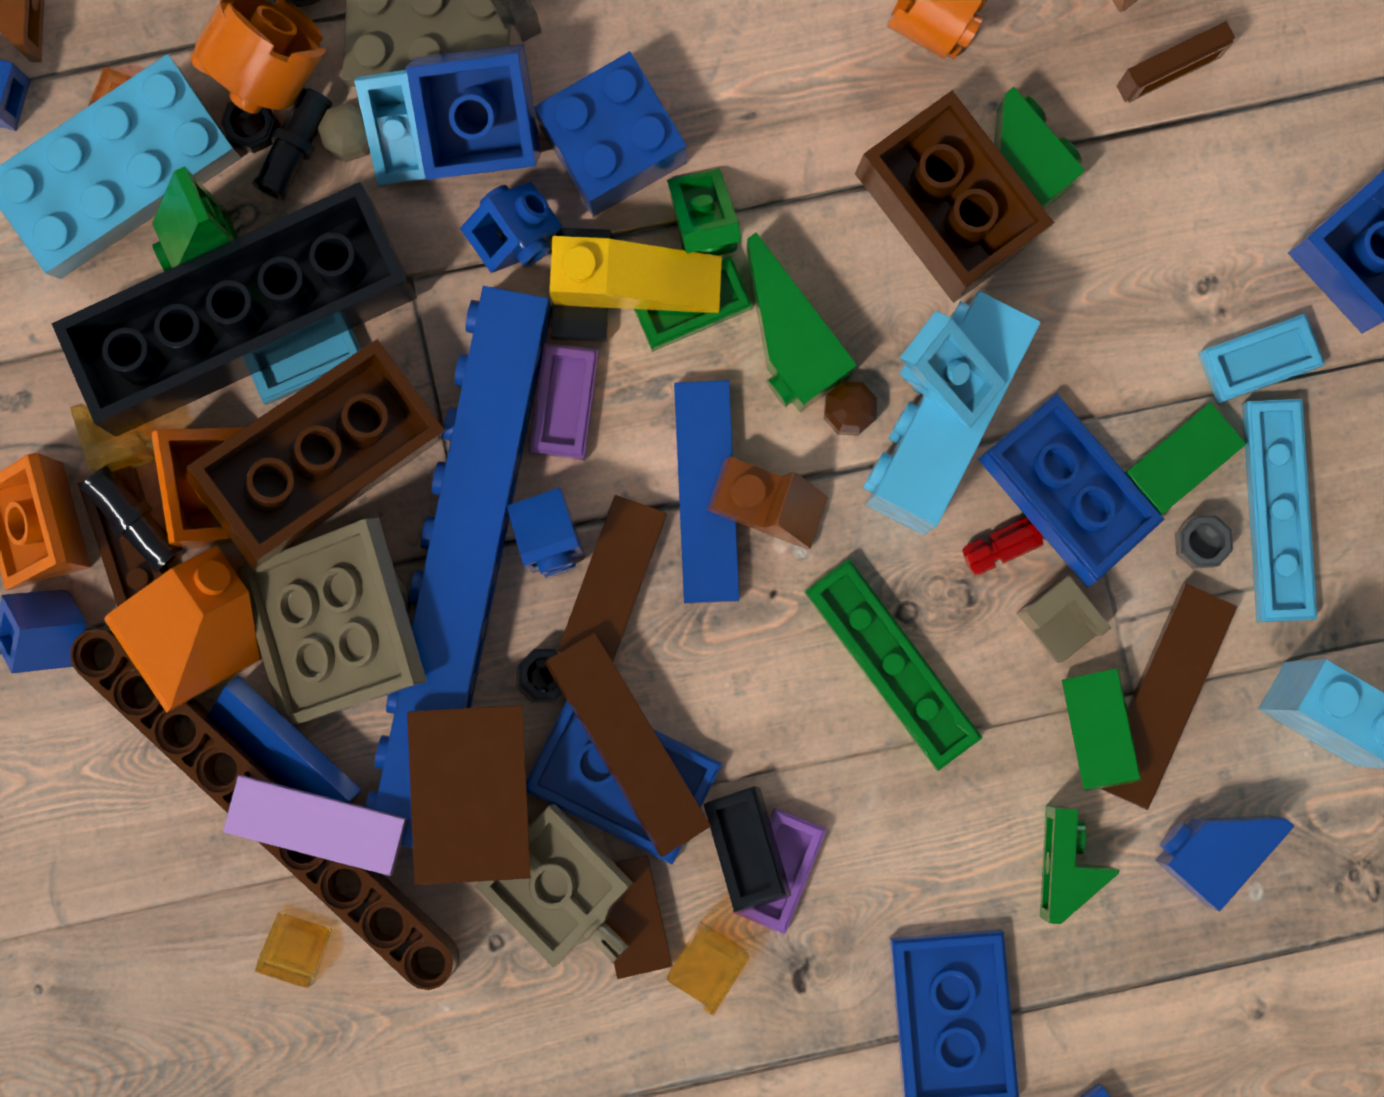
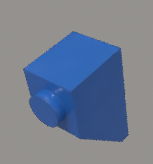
(1220, 853)

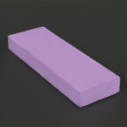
(315, 825)

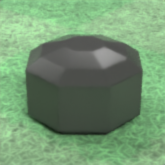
(1203, 541)

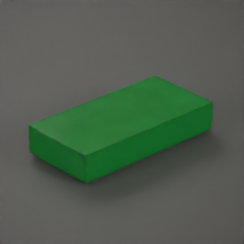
(668, 327)
(1185, 458)
(1101, 730)

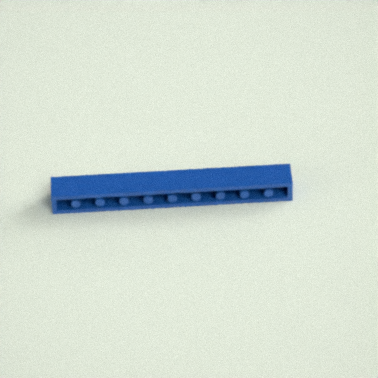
(469, 522)

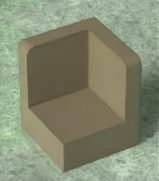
(1063, 619)

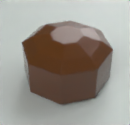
(850, 408)

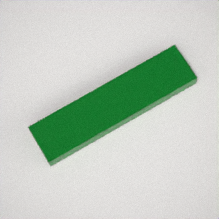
(893, 665)

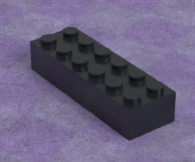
(233, 311)

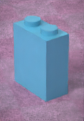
(1330, 710)

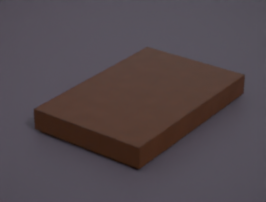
(468, 795)

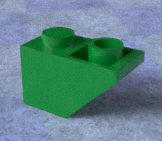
(1033, 151)

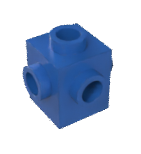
(511, 227)

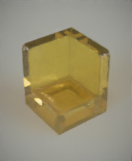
(104, 449)
(708, 967)

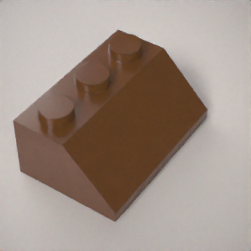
(952, 196)

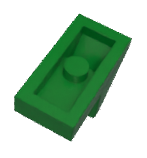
(704, 213)
(1064, 882)

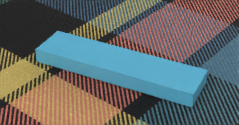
(1279, 510)

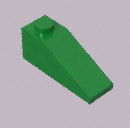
(189, 221)
(796, 341)

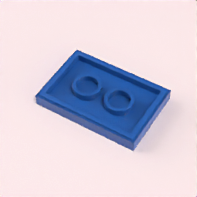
(1071, 490)
(579, 782)
(954, 1015)

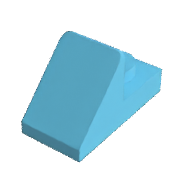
(390, 126)
(950, 370)

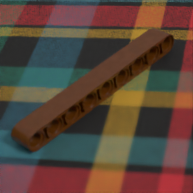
(318, 875)

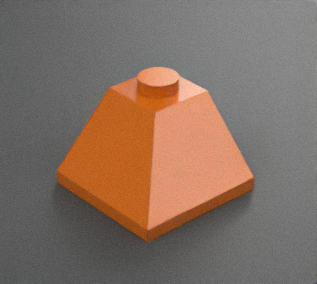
(188, 628)

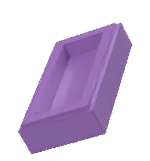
(564, 401)
(798, 847)

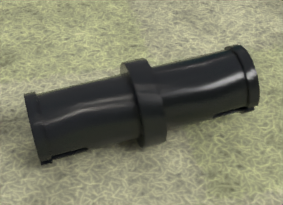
(292, 144)
(130, 518)

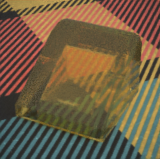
(293, 950)

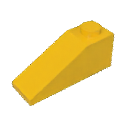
(632, 276)

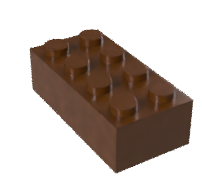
(314, 453)

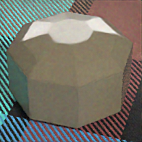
(344, 133)

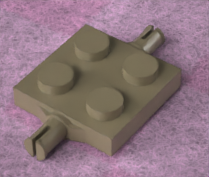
(567, 893)

